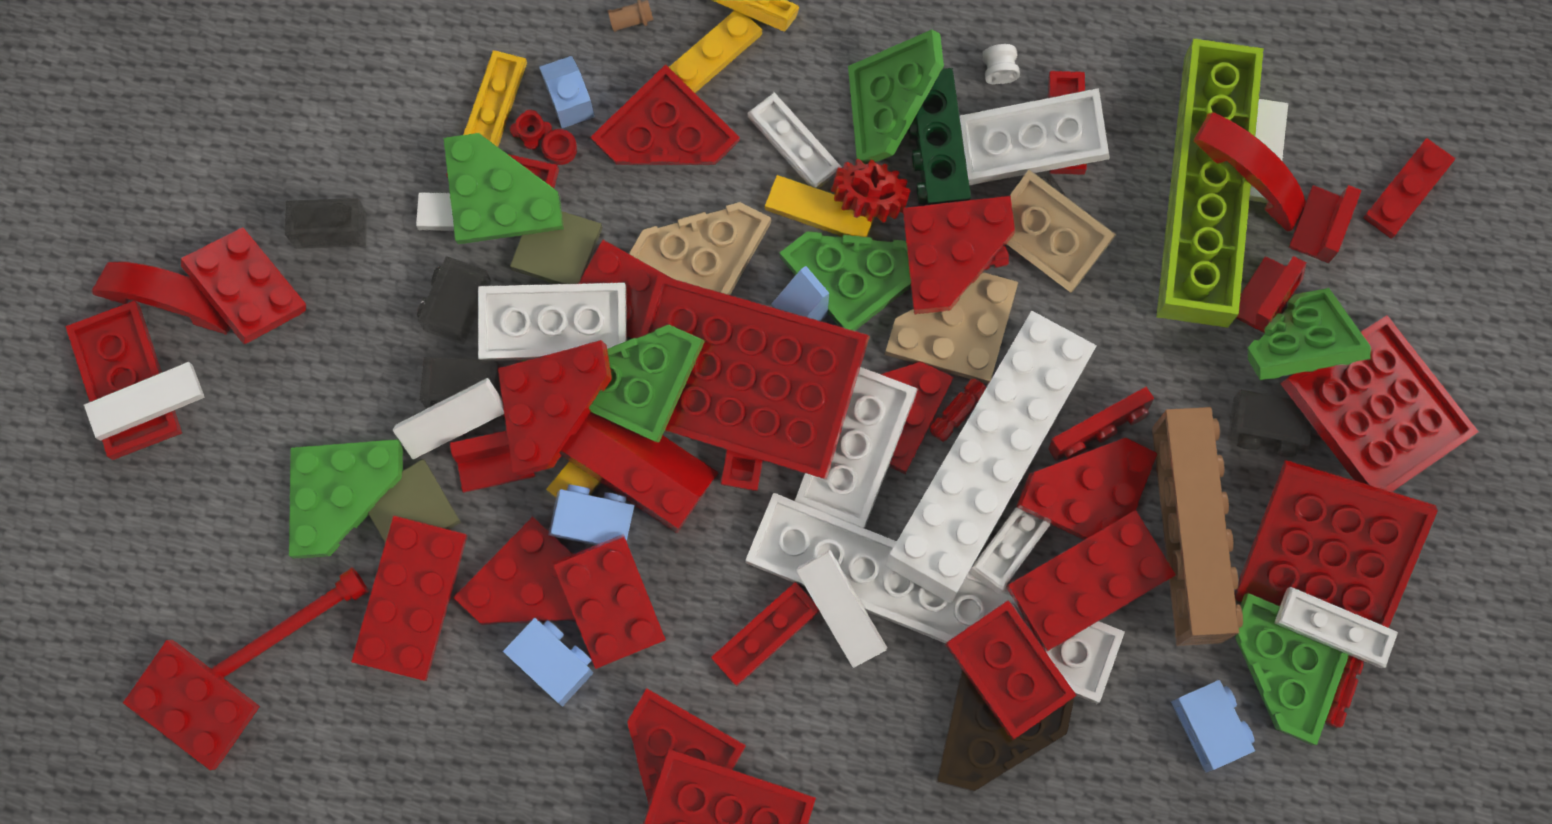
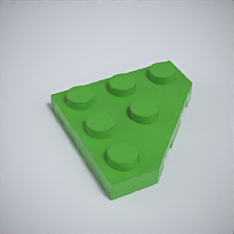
(890, 91)
(495, 193)
(854, 270)
(1308, 337)
(647, 380)
(336, 490)
(1290, 671)

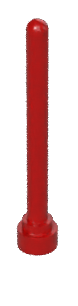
(346, 588)

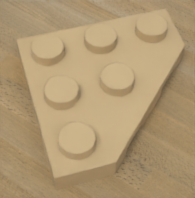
(705, 247)
(960, 339)

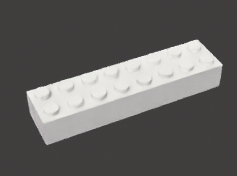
(990, 457)

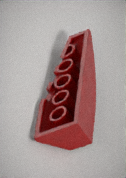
(650, 474)

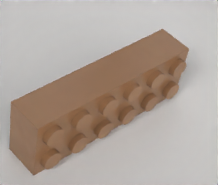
(1196, 527)

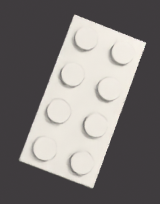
(1034, 136)
(547, 319)
(863, 449)

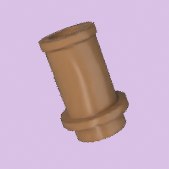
(630, 15)

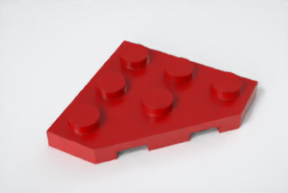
(665, 127)
(952, 247)
(932, 388)
(549, 402)
(1089, 488)
(519, 581)
(663, 726)

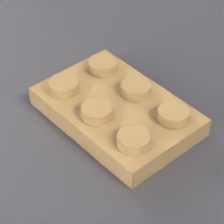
(1055, 232)

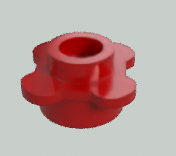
(528, 119)

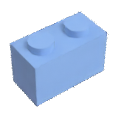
(589, 517)
(549, 661)
(1214, 725)

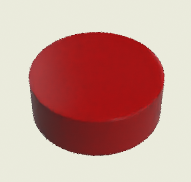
(559, 147)

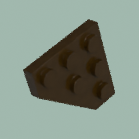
(980, 748)

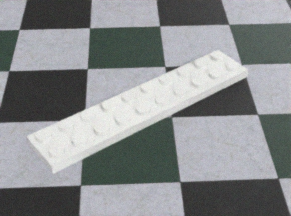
(797, 533)

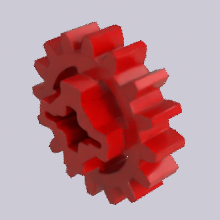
(870, 190)

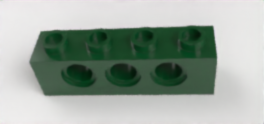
(947, 157)

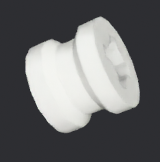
(1001, 64)

